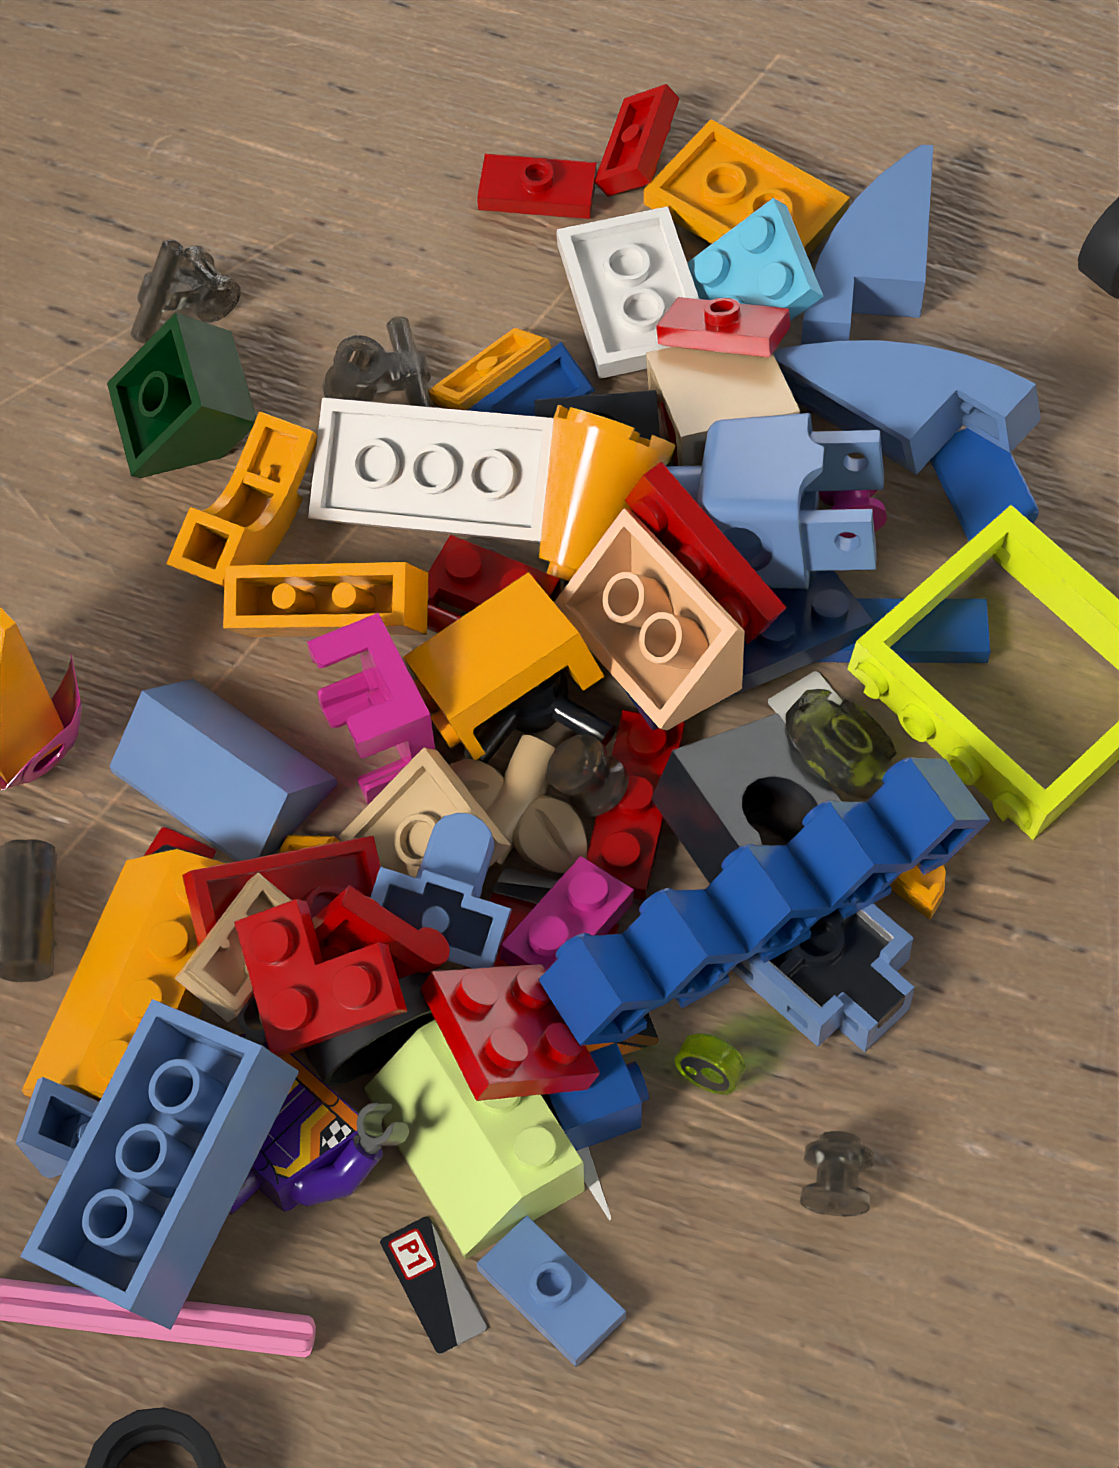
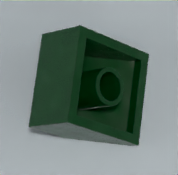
(181, 398)

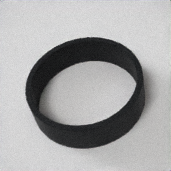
(372, 1046)

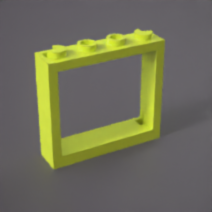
(931, 718)

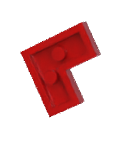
(301, 994)

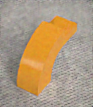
(253, 508)

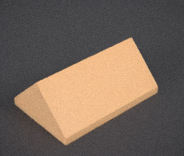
(654, 625)

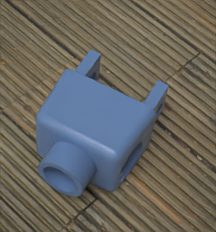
(764, 489)

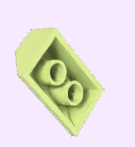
(473, 1158)

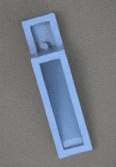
(876, 252)
(910, 395)

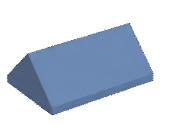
(218, 770)

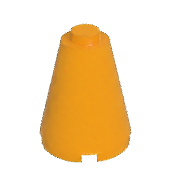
(588, 479)

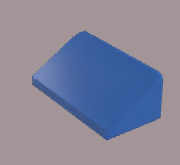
(981, 481)

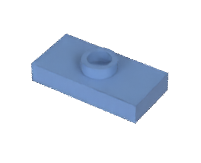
(551, 1291)

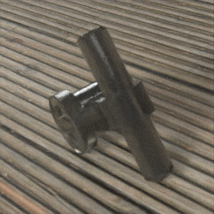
(183, 281)
(378, 370)

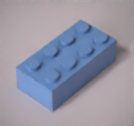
(160, 1163)

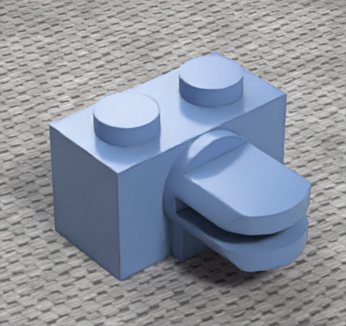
(449, 891)

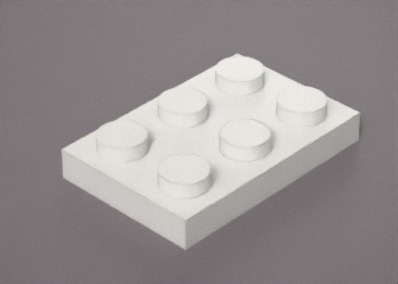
(623, 284)

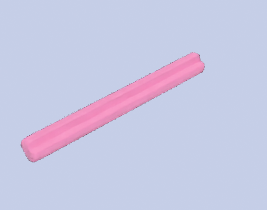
(196, 1323)

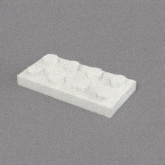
(431, 469)

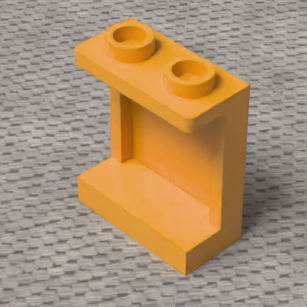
(495, 659)

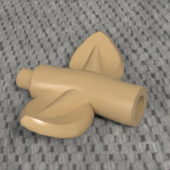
(537, 825)

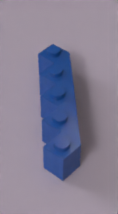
(762, 901)

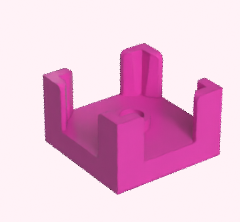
(376, 704)

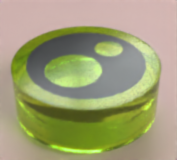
(710, 1063)

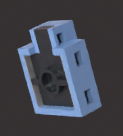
(839, 977)

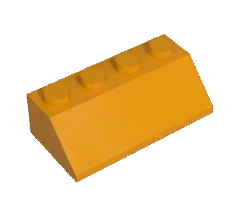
(127, 963)

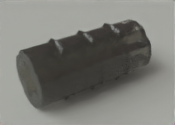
(27, 910)

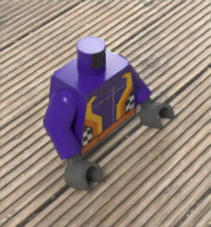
(317, 1142)

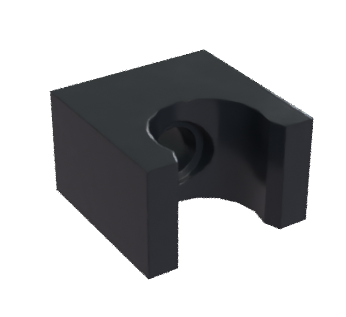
(736, 780)

